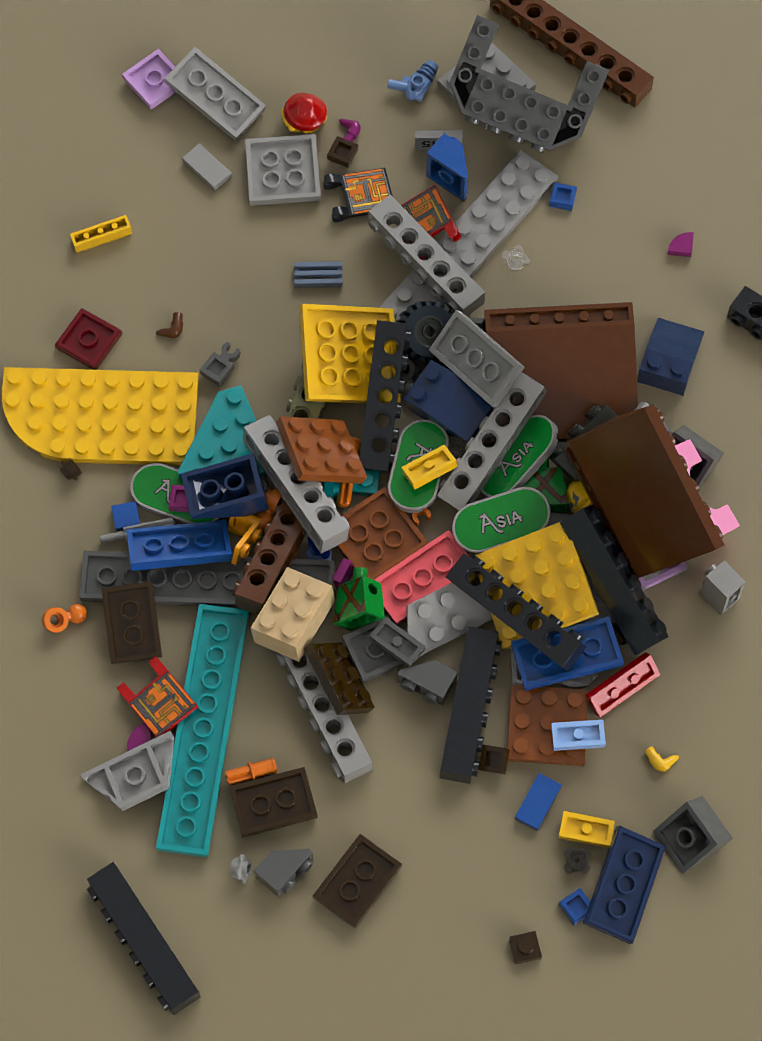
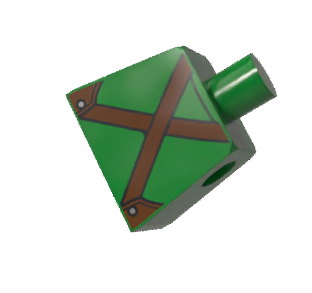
(552, 485)
(359, 601)

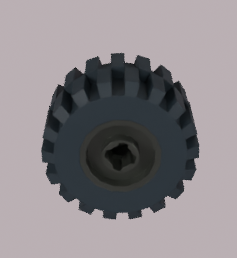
(425, 322)

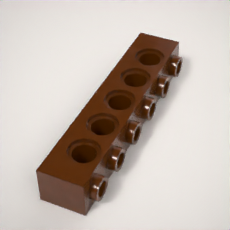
(253, 597)

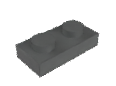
(397, 642)

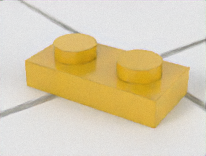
(429, 466)
(586, 829)

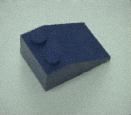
(670, 356)
(447, 402)
(225, 489)

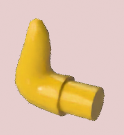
(657, 762)

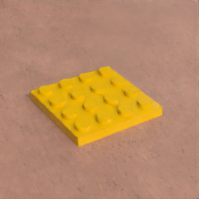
(340, 352)
(545, 570)

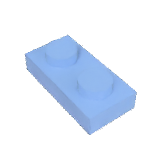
(578, 735)

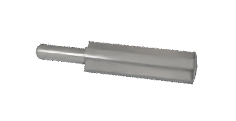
(121, 535)

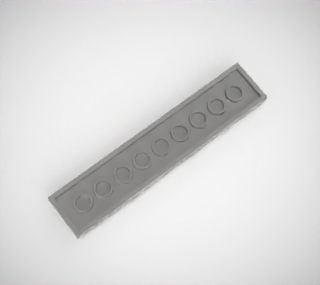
(483, 226)

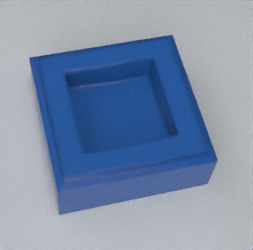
(563, 196)
(125, 515)
(575, 906)

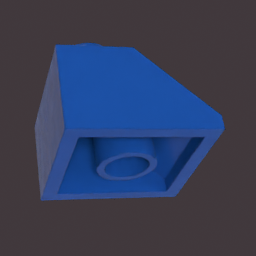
(448, 166)

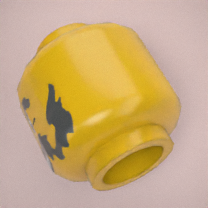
(577, 496)

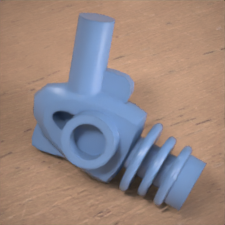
(418, 83)

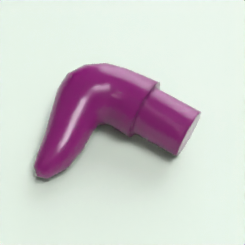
(354, 128)

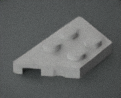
(443, 616)
(135, 773)

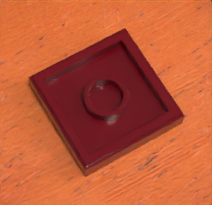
(88, 339)

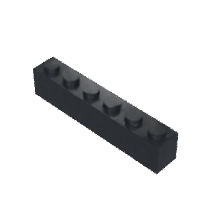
(614, 579)
(469, 705)
(143, 938)

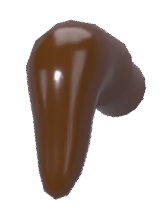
(176, 328)

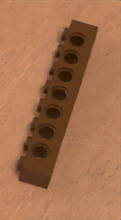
(583, 44)

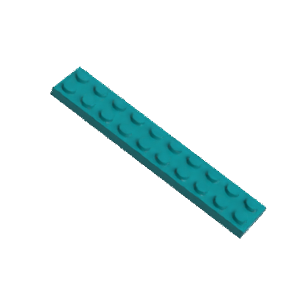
(203, 734)

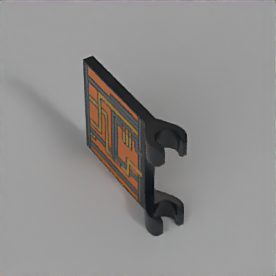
(360, 190)

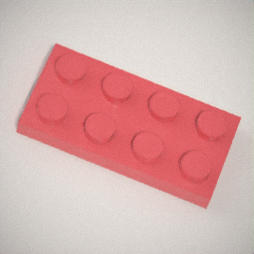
(418, 575)

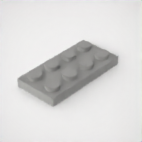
(215, 93)
(476, 358)

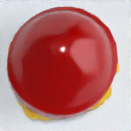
(304, 113)

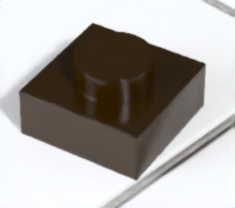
(342, 151)
(494, 759)
(525, 947)

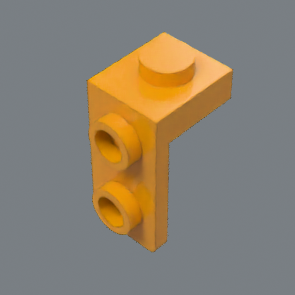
(249, 529)

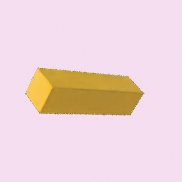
(101, 233)

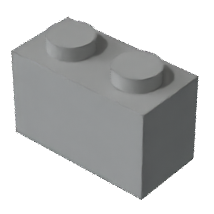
(722, 586)

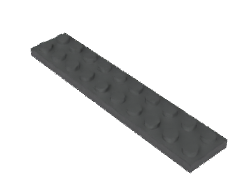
(181, 585)

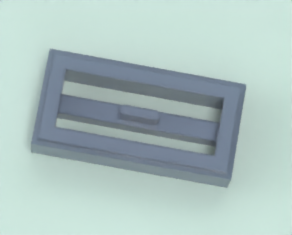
(318, 270)

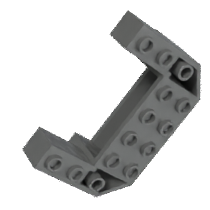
(515, 108)

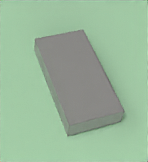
(207, 167)

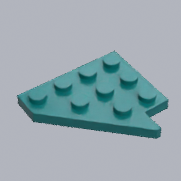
(221, 432)

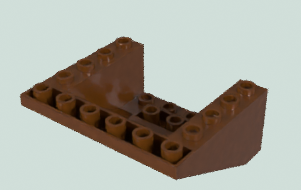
(576, 353)
(644, 491)

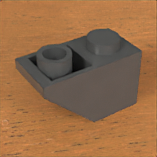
(430, 680)
(282, 868)

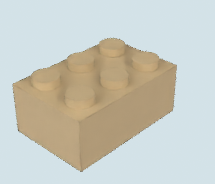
(292, 614)

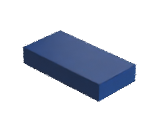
(538, 801)

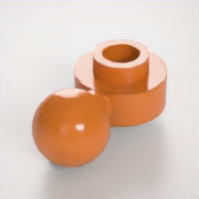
(273, 498)
(76, 614)

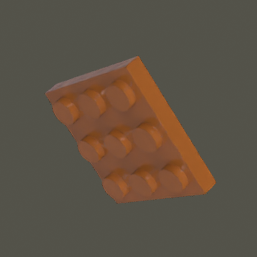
(321, 450)
(379, 535)
(531, 723)

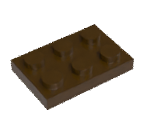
(131, 622)
(339, 678)
(273, 802)
(357, 881)

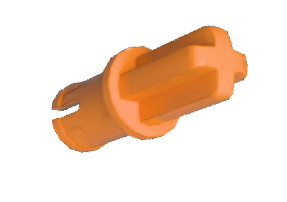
(251, 771)

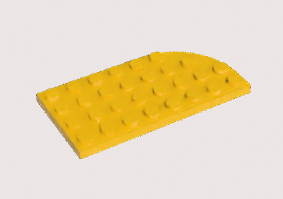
(102, 414)

